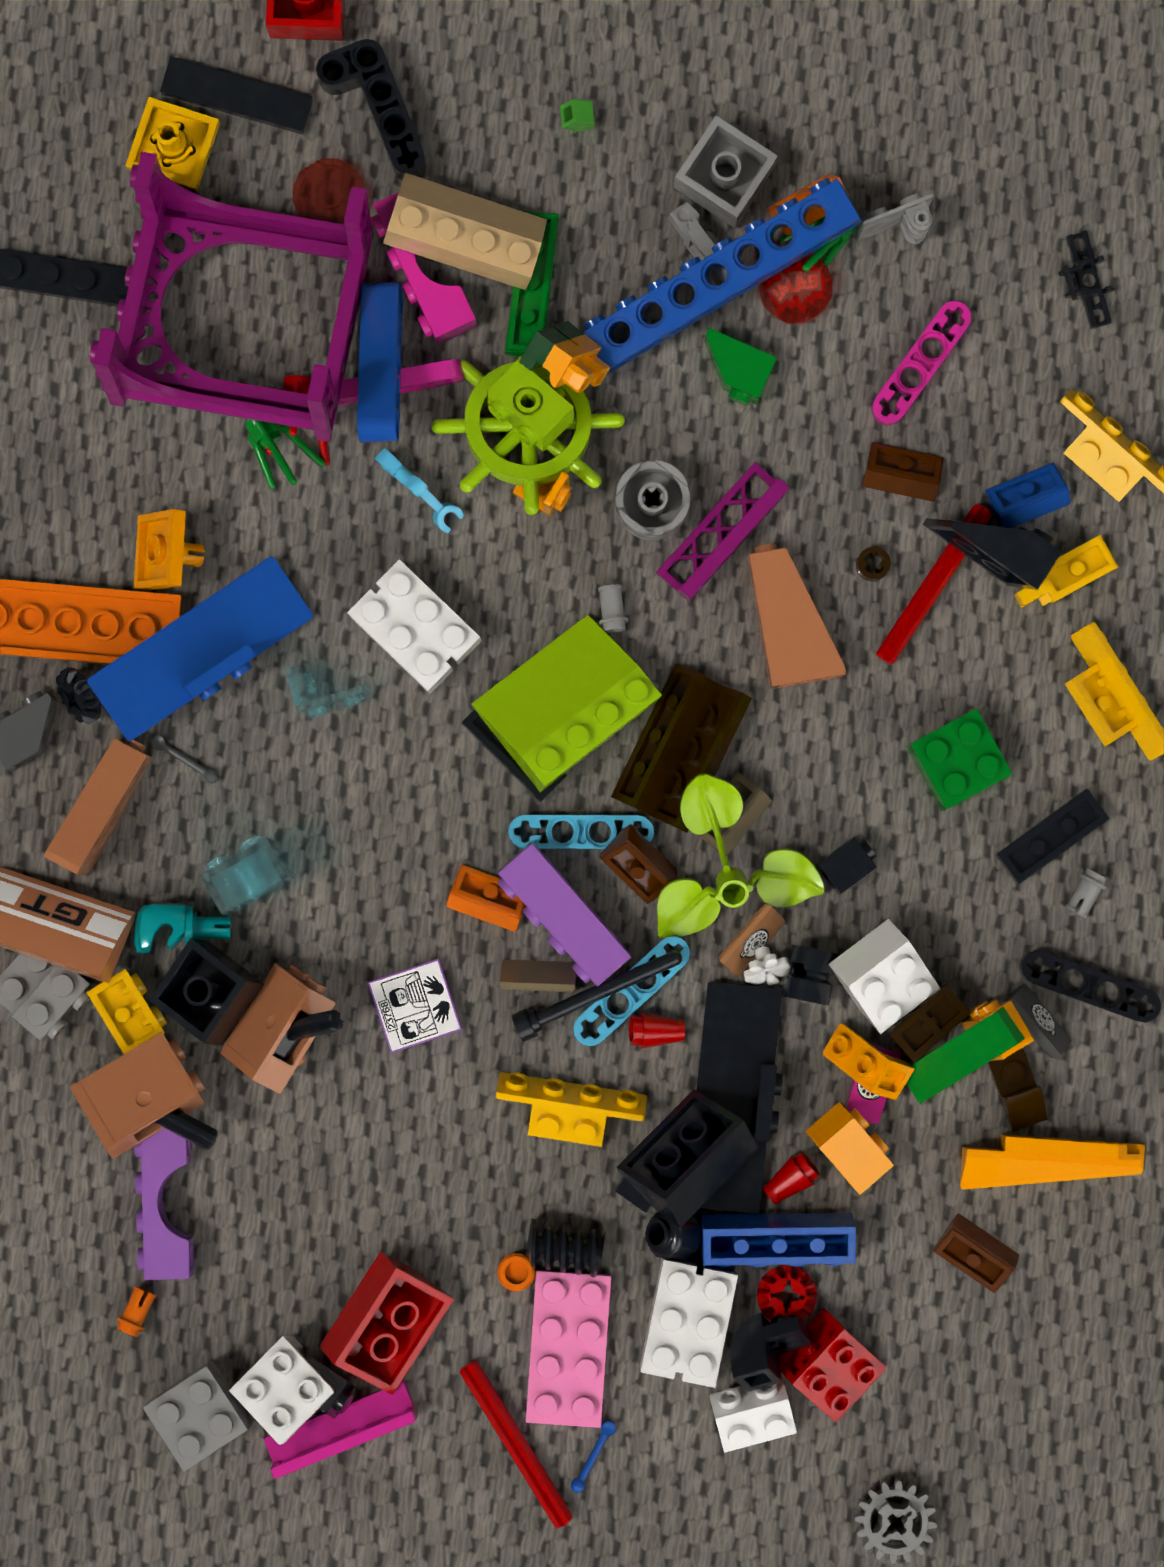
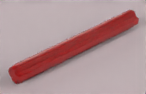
(927, 593)
(516, 1444)

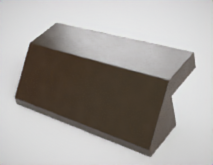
(680, 740)

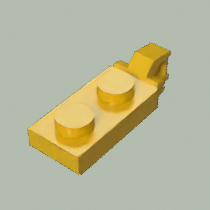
(1071, 573)

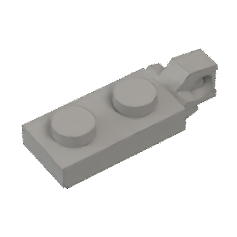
(698, 242)

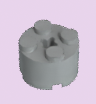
(647, 479)

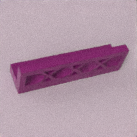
(735, 537)

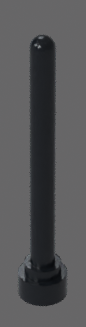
(530, 1022)

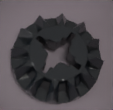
(78, 695)

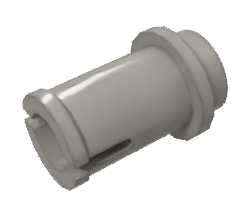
(612, 609)
(1087, 889)

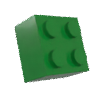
(959, 760)

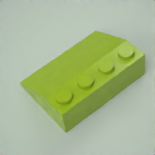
(566, 702)

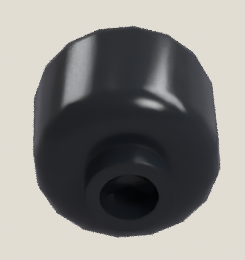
(670, 1240)

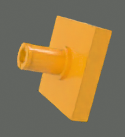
(163, 550)

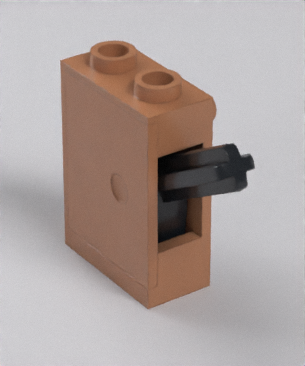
(281, 1027)
(142, 1096)

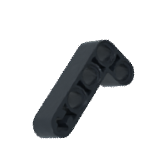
(383, 112)

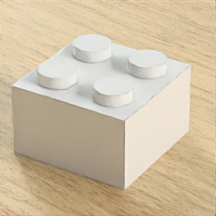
(884, 976)

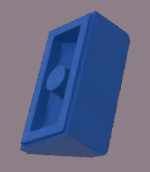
(1028, 496)

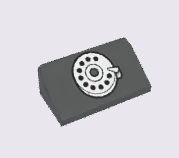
(1039, 1022)

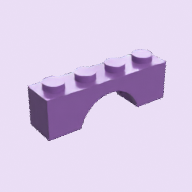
(165, 1249)

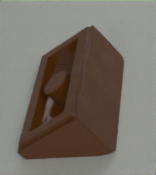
(903, 472)
(638, 863)
(976, 1253)

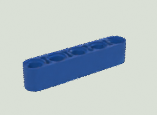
(380, 362)

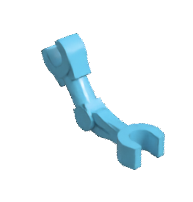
(417, 488)

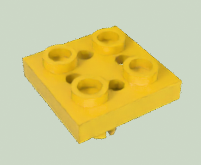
(162, 123)

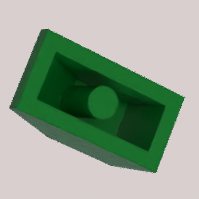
(739, 367)

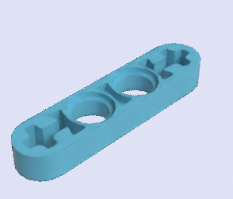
(581, 826)
(634, 994)

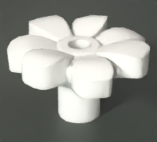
(766, 967)

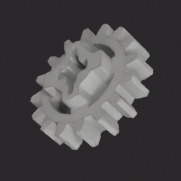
(906, 1510)

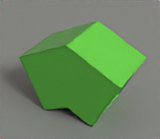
(577, 115)

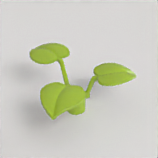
(784, 881)

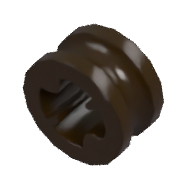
(884, 564)

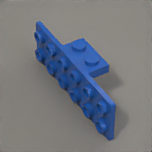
(200, 649)

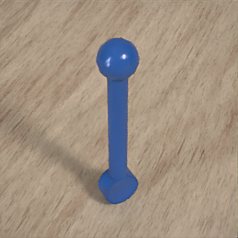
(608, 1428)

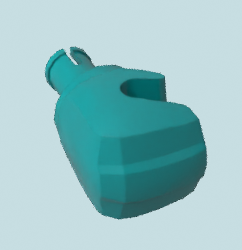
(180, 920)

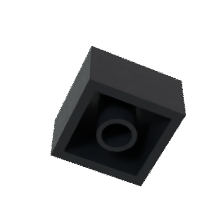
(206, 992)

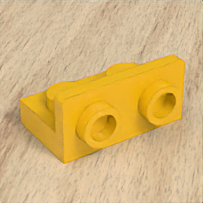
(126, 1010)

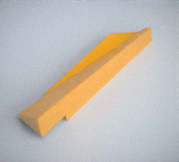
(1047, 1160)

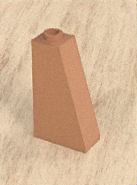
(790, 627)
(99, 807)

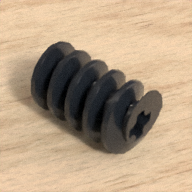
(565, 1248)

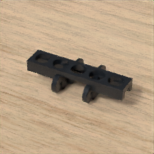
(1086, 292)

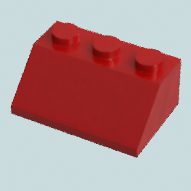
(385, 1323)

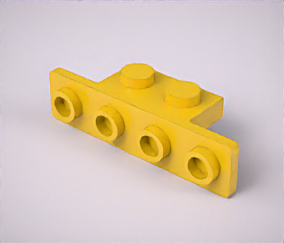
(1107, 452)
(1111, 697)
(570, 1109)

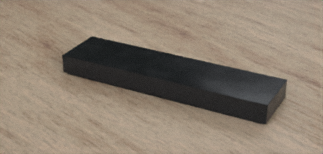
(236, 95)

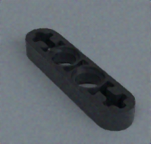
(1090, 983)

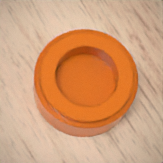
(516, 1272)

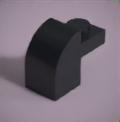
(758, 1346)

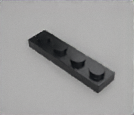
(62, 277)

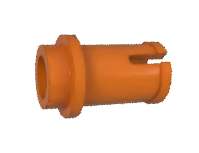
(135, 1313)

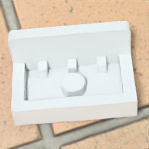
(752, 1416)

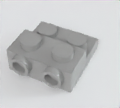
(42, 995)

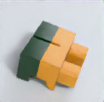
(567, 355)

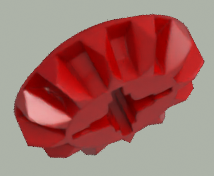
(775, 1281)

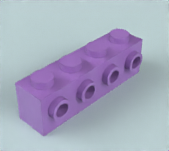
(564, 914)

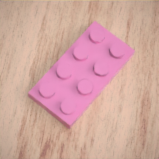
(568, 1348)

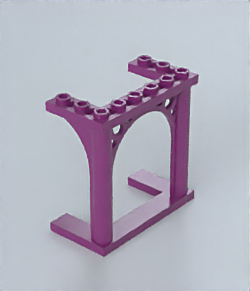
(176, 210)

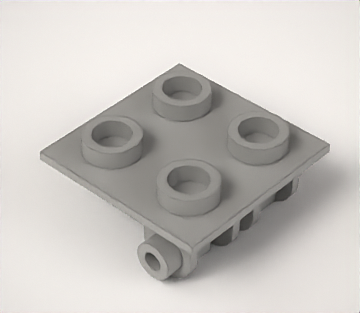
(911, 216)

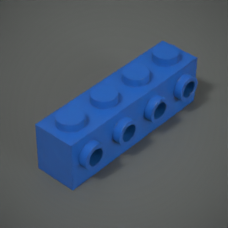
(778, 1239)

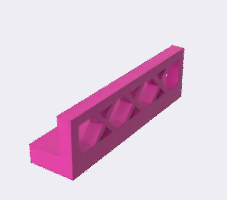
(327, 1436)

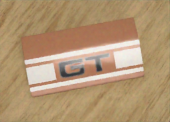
(61, 926)

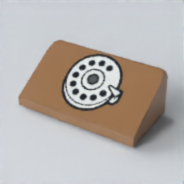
(754, 934)

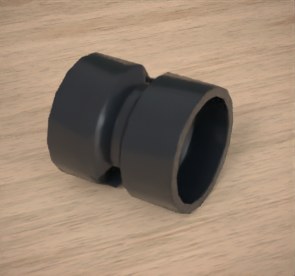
(809, 975)

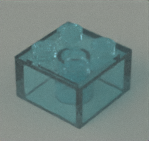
(247, 875)

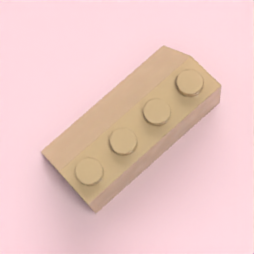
(465, 231)

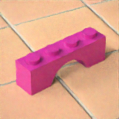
(443, 307)

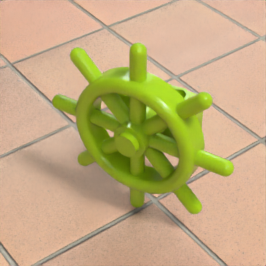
(534, 416)

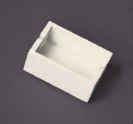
(414, 626)
(688, 1322)

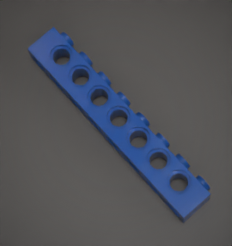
(839, 218)

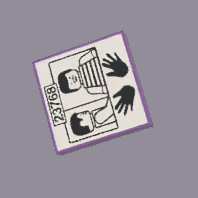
(415, 1005)

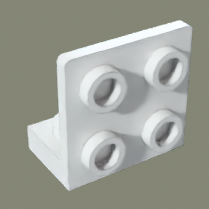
(282, 1389)

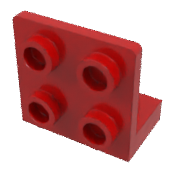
(833, 1369)

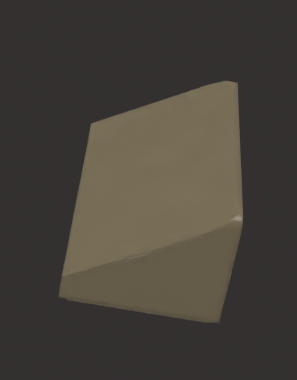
(754, 804)
(537, 975)

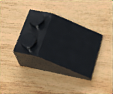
(1011, 555)

